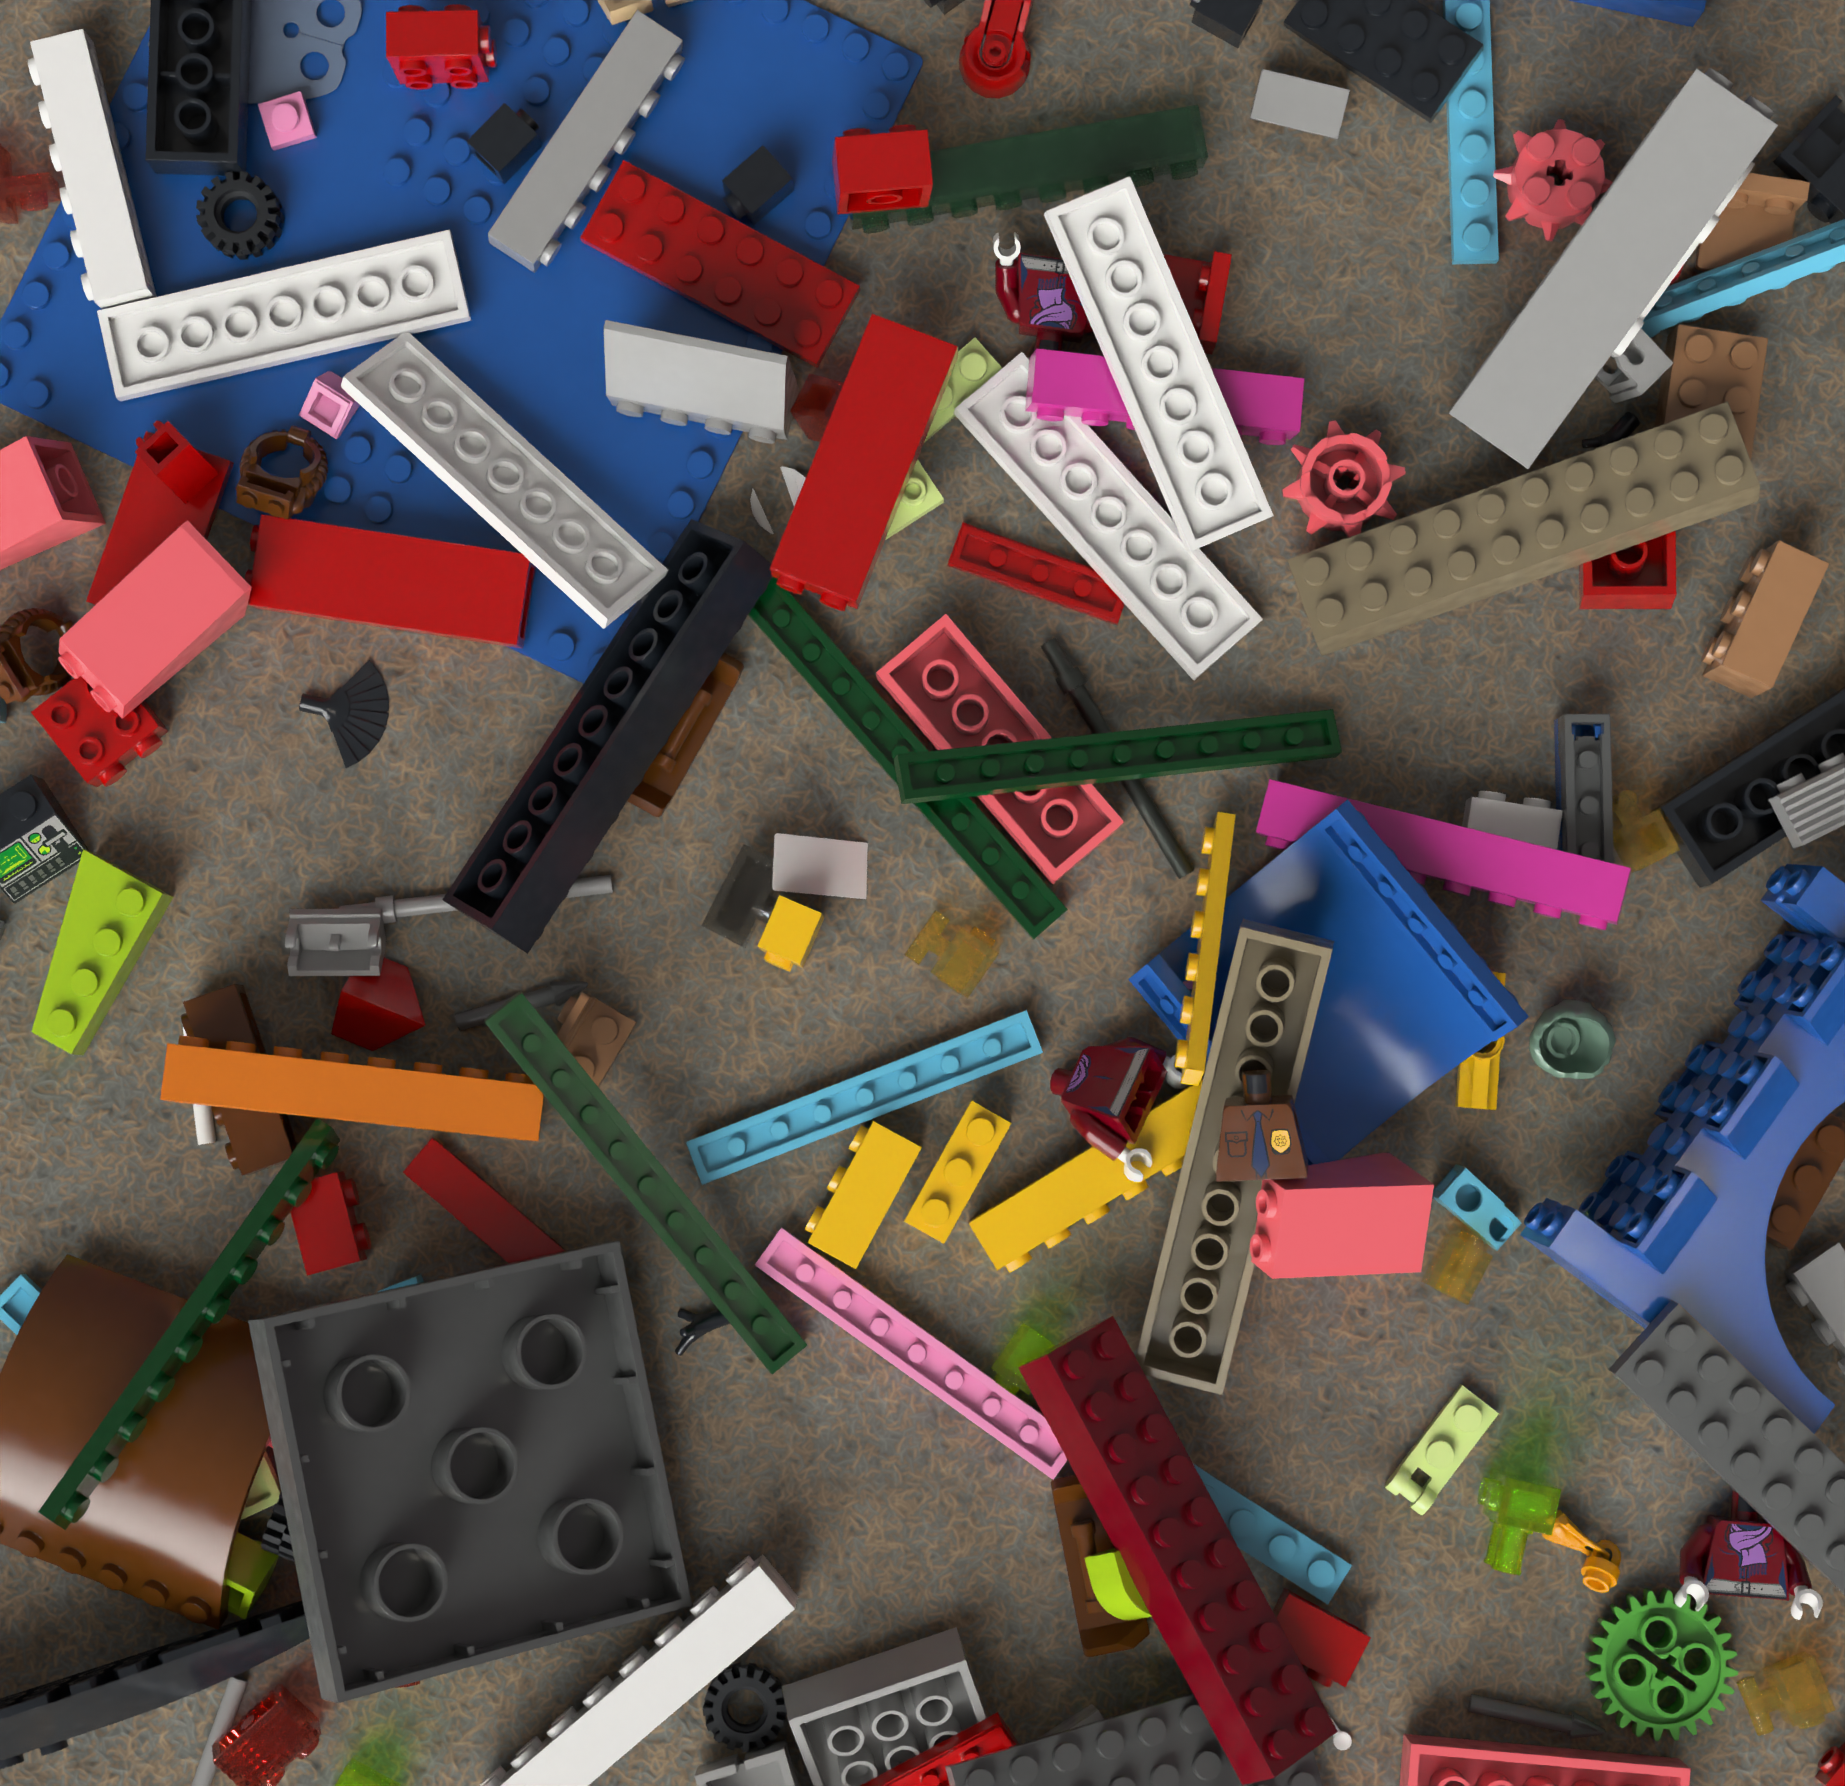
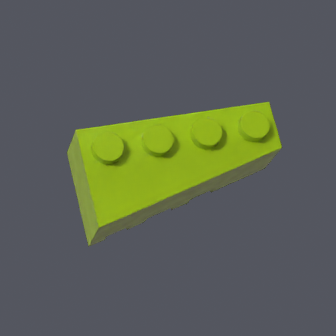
(97, 948)

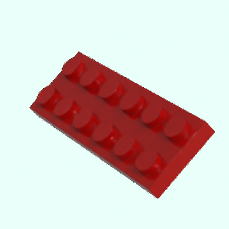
(720, 263)

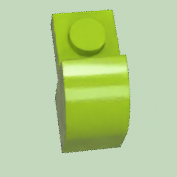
(1115, 1586)

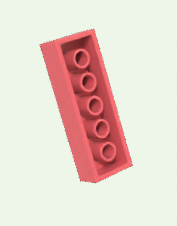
(966, 704)
(1488, 1763)

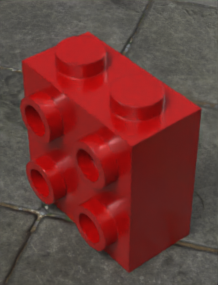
(439, 46)
(95, 739)

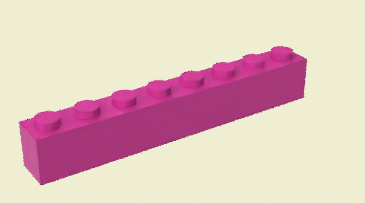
(1463, 857)

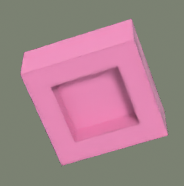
(287, 120)

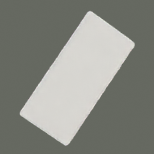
(820, 866)

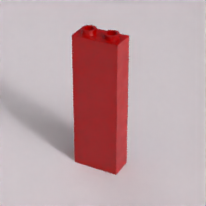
(863, 463)
(390, 581)

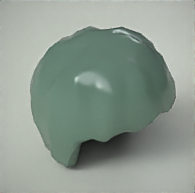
(1572, 1040)

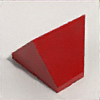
(378, 1008)

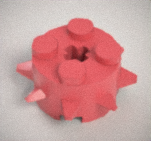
(1533, 191)
(1338, 456)

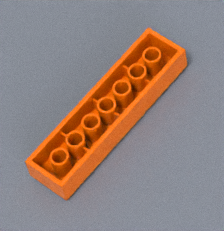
(351, 1091)

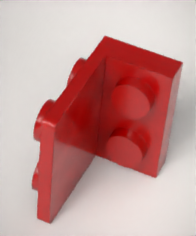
(1202, 292)

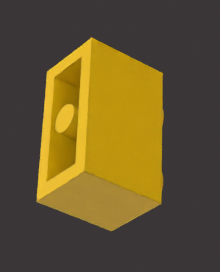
(790, 934)

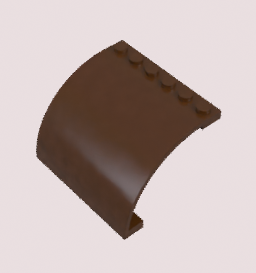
(179, 1489)

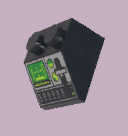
(34, 838)

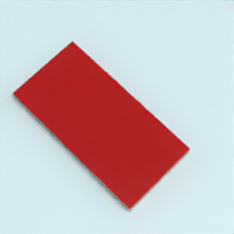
(149, 516)

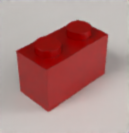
(328, 1225)
(1320, 1639)

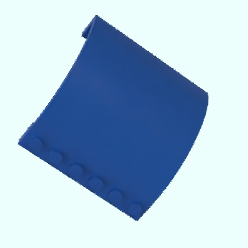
(1399, 989)

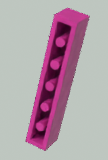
(1085, 388)

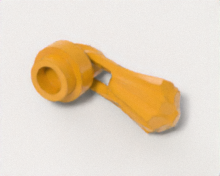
(1597, 1570)

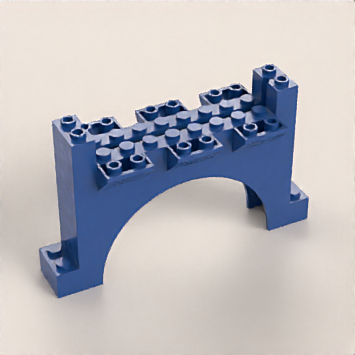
(1699, 1200)

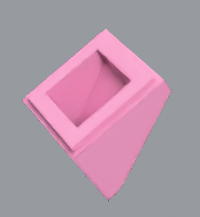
(329, 405)

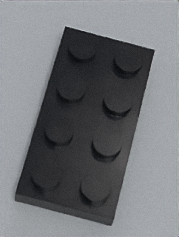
(1391, 46)

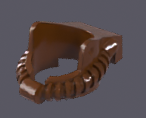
(275, 494)
(16, 676)

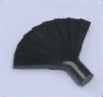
(354, 713)

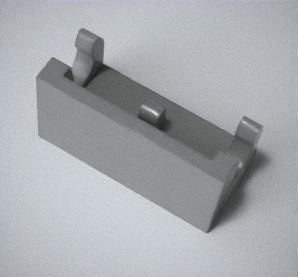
(1299, 104)
(1636, 369)
(335, 942)

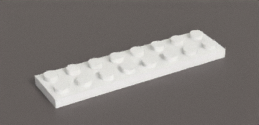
(284, 315)
(1158, 364)
(504, 478)
(1110, 521)

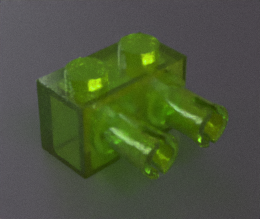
(1516, 1508)

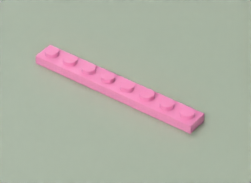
(912, 1350)

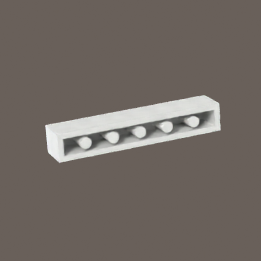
(92, 170)

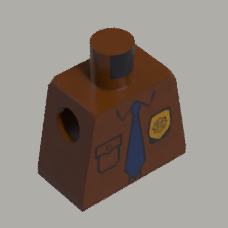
(1260, 1134)

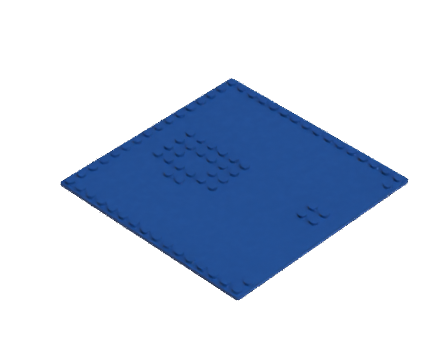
(401, 168)

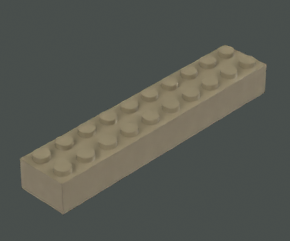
(1525, 528)
(1206, 1246)

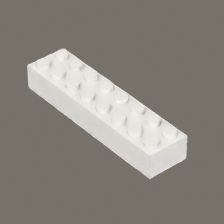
(655, 1681)

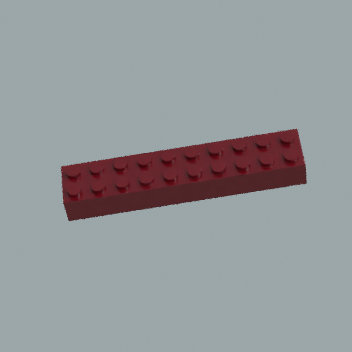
(1178, 1551)

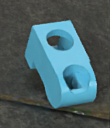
(1476, 1206)

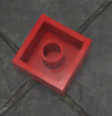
(882, 170)
(1631, 577)

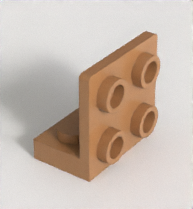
(1753, 220)
(593, 1034)

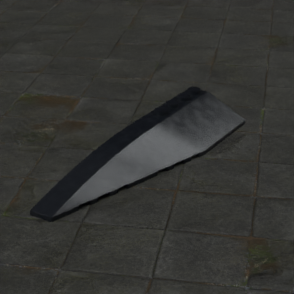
(142, 1682)

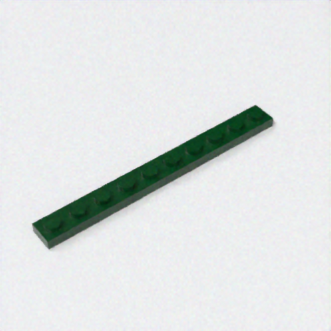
(886, 736)
(1116, 756)
(644, 1181)
(184, 1335)

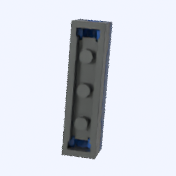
(1584, 784)

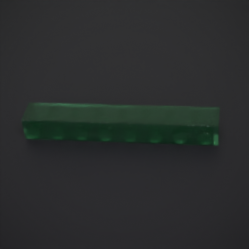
(1054, 163)

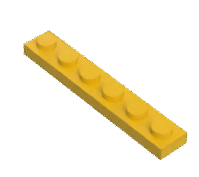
(1202, 967)

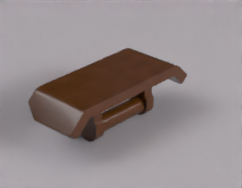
(686, 739)
(1081, 1537)

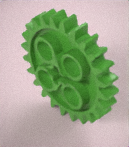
(1638, 1696)

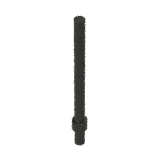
(1072, 682)

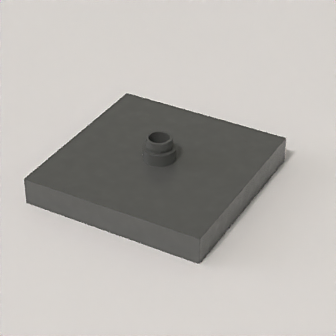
(469, 1468)

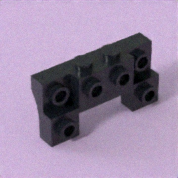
(1819, 158)

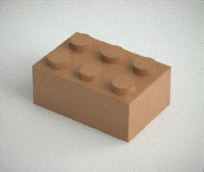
(1709, 371)
(1763, 618)

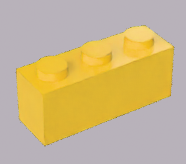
(957, 1172)
(862, 1193)

